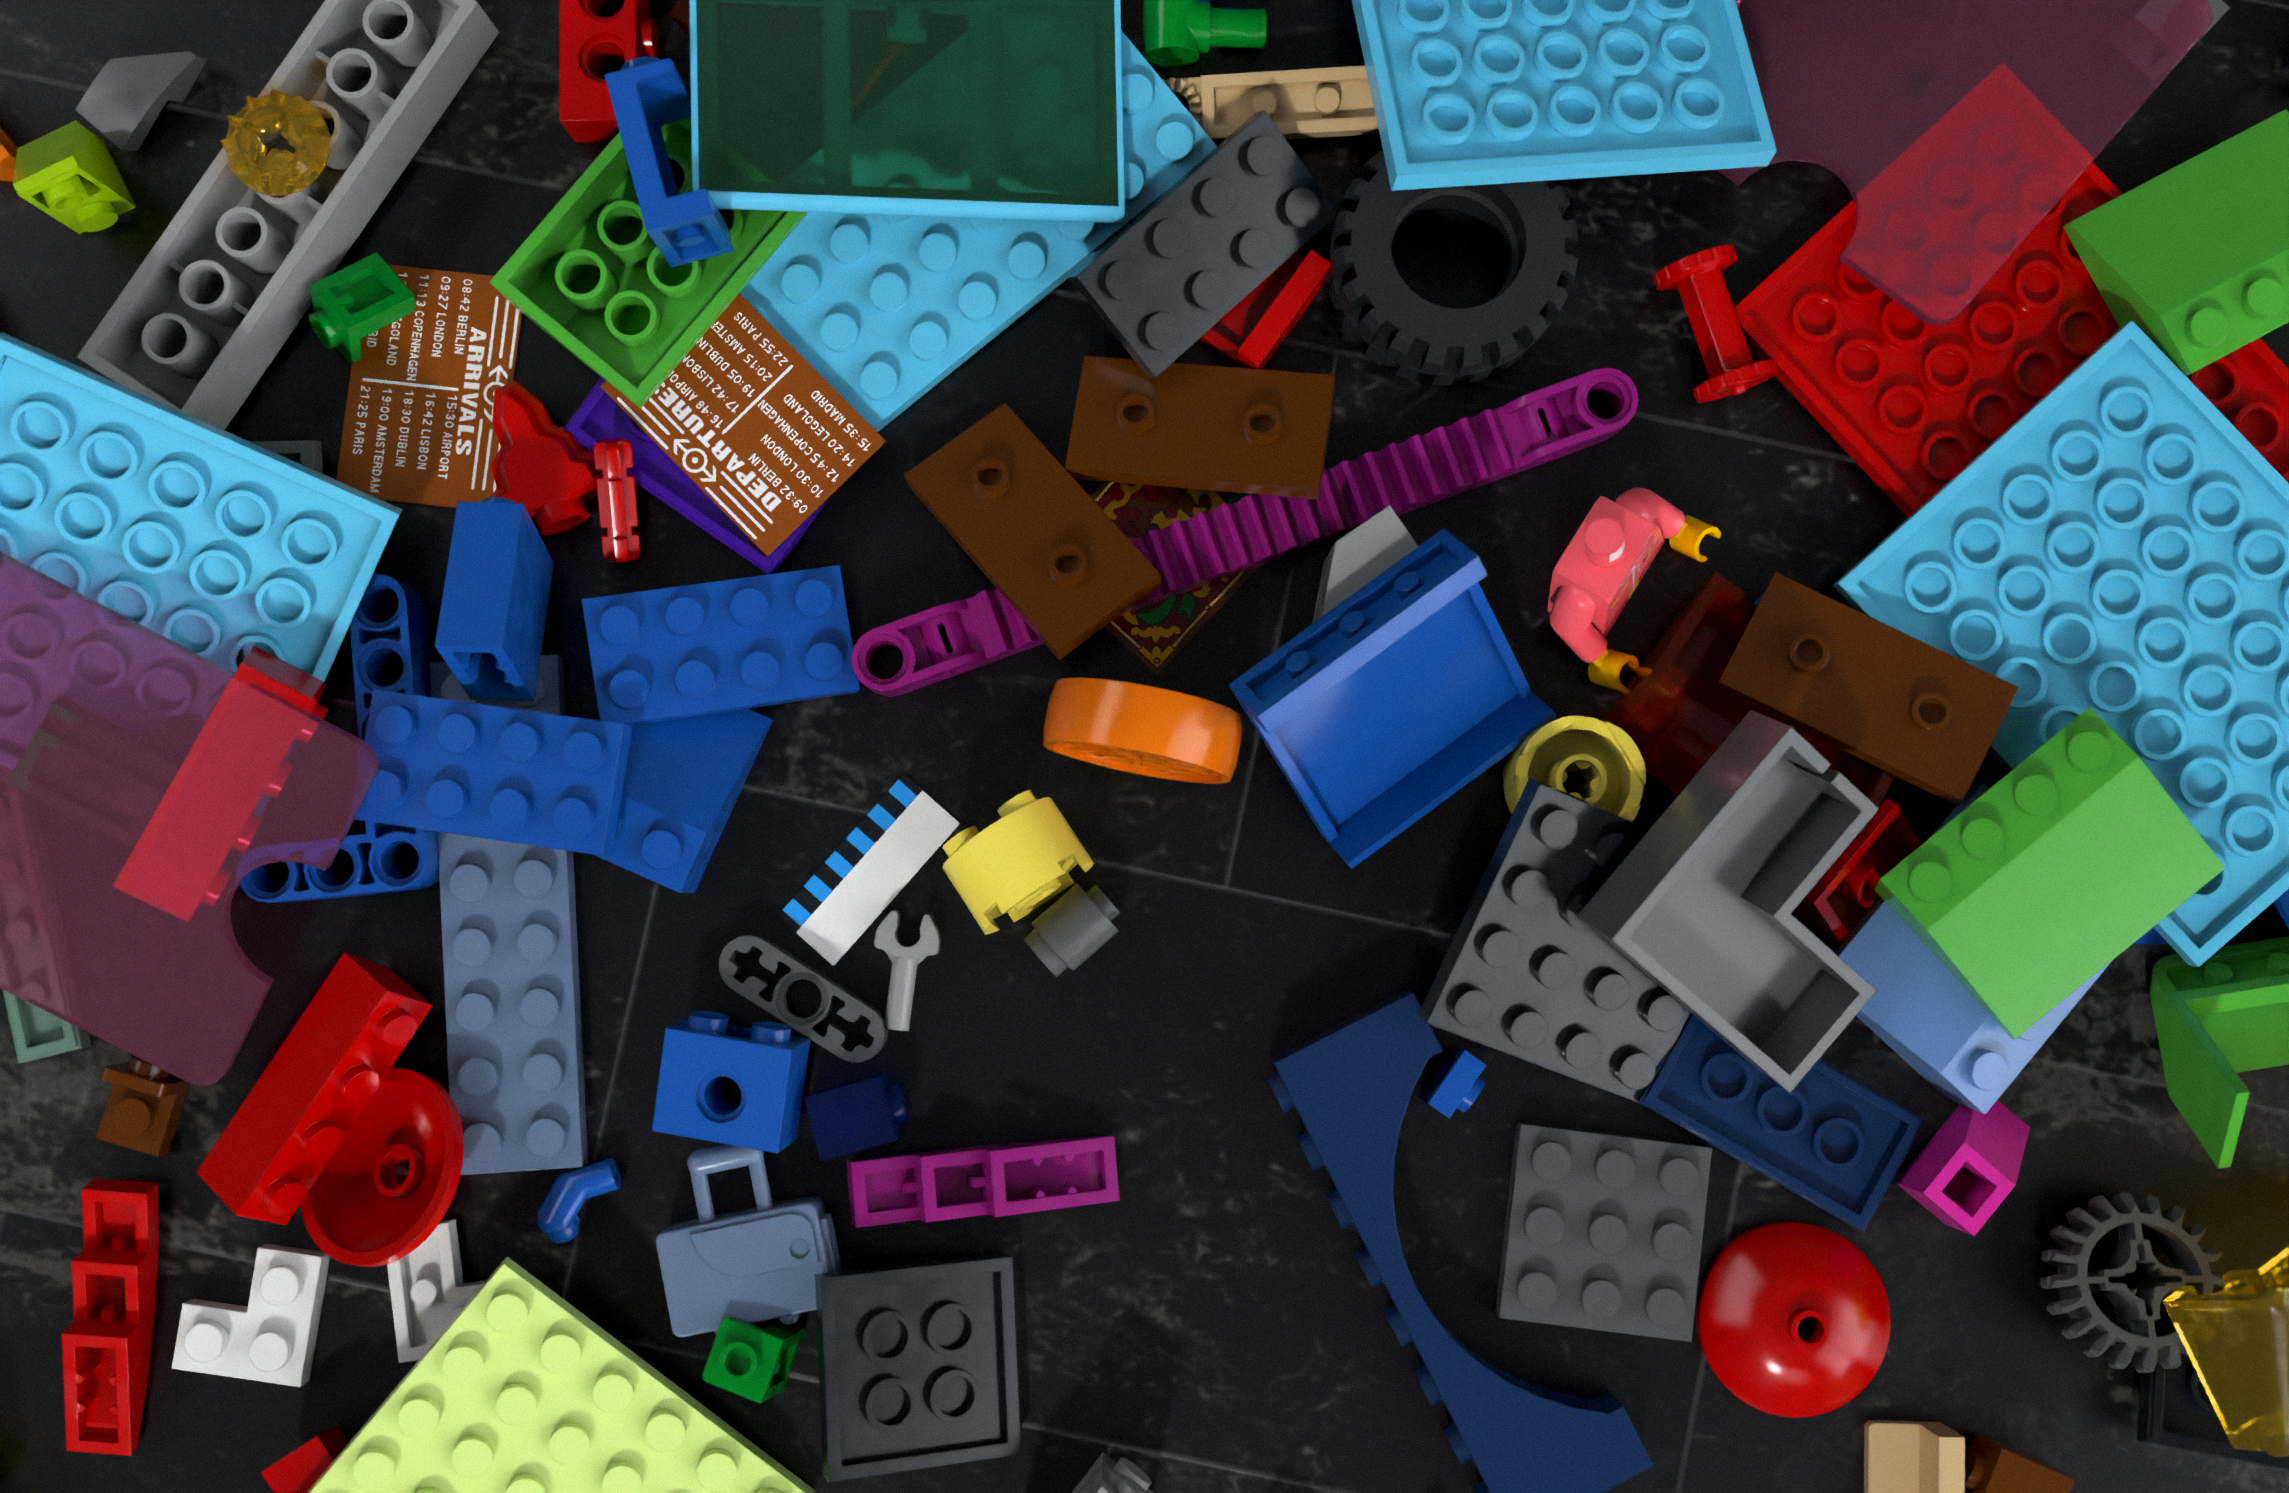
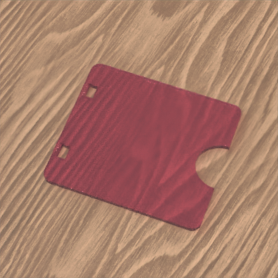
(1955, 118)
(136, 811)

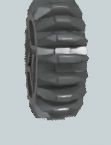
(2127, 1255)

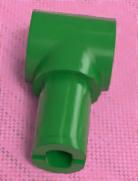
(1184, 28)

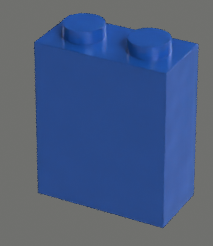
(495, 601)

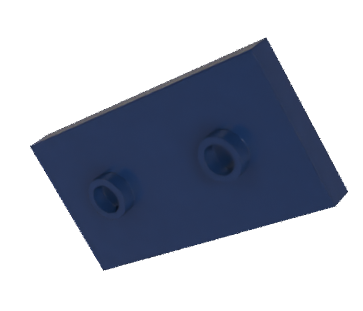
(1821, 1141)

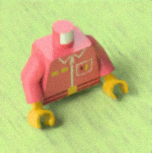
(1606, 567)

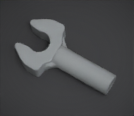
(904, 965)

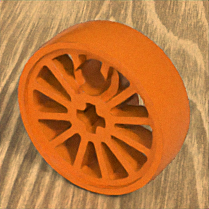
(1143, 730)

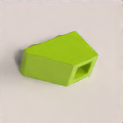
(72, 179)

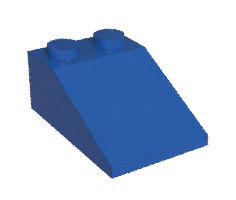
(681, 793)

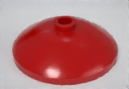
(389, 1174)
(1759, 1296)

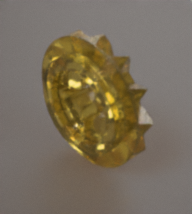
(279, 171)

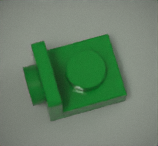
(357, 304)
(752, 1358)

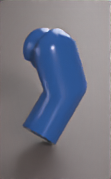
(567, 1194)

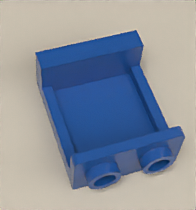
(645, 99)

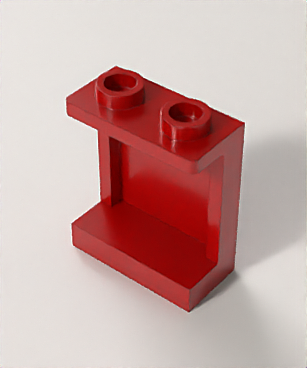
(1267, 315)

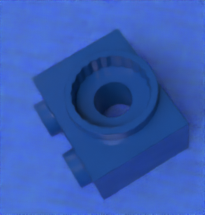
(760, 1059)

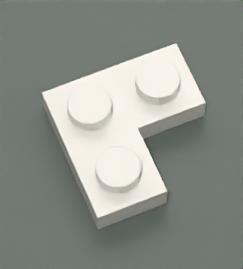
(428, 1291)
(269, 1337)

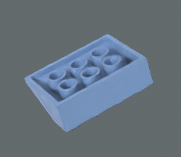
(1932, 1016)

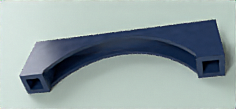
(1352, 1101)

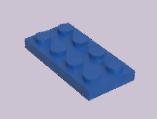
(720, 646)
(495, 772)

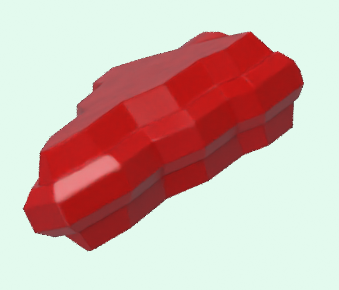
(540, 462)

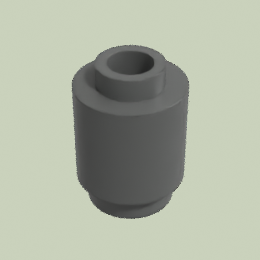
(1072, 928)

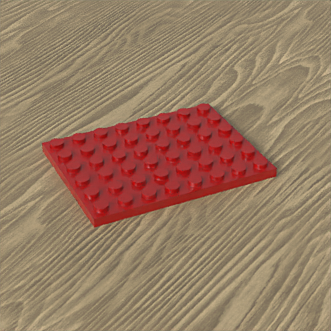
(1930, 398)

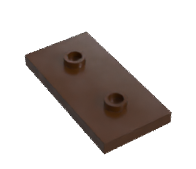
(1202, 427)
(1033, 530)
(1867, 688)

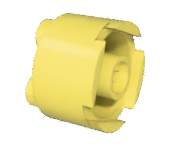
(1599, 750)
(1014, 861)

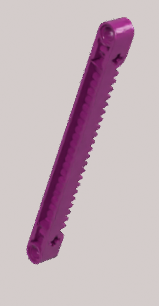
(1271, 527)

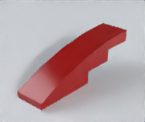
(114, 1315)

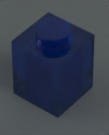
(856, 1115)

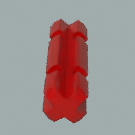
(617, 499)

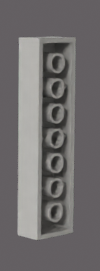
(241, 263)

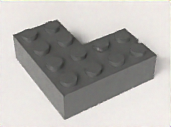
(1715, 891)

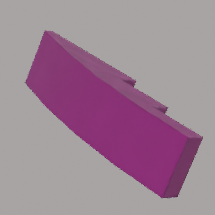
(982, 1180)

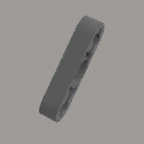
(772, 960)

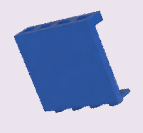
(1393, 699)

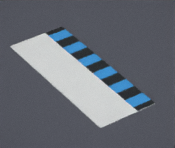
(868, 869)

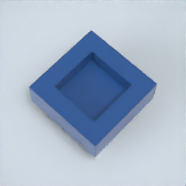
(1455, 1083)

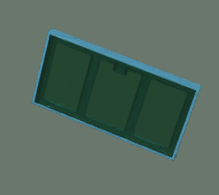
(910, 107)

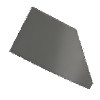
(133, 92)

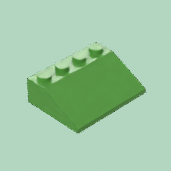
(2199, 248)
(607, 288)
(2050, 873)

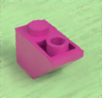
(1968, 1166)

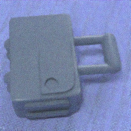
(747, 1260)

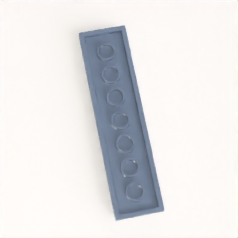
(512, 983)

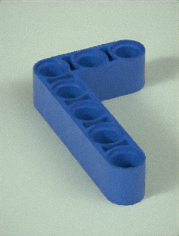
(377, 850)

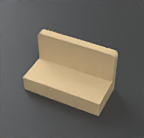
(1913, 1457)

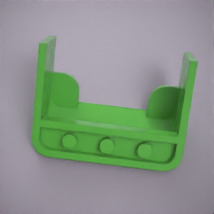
(2218, 1024)

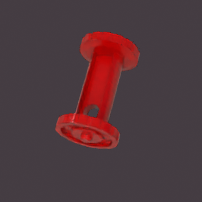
(1715, 323)

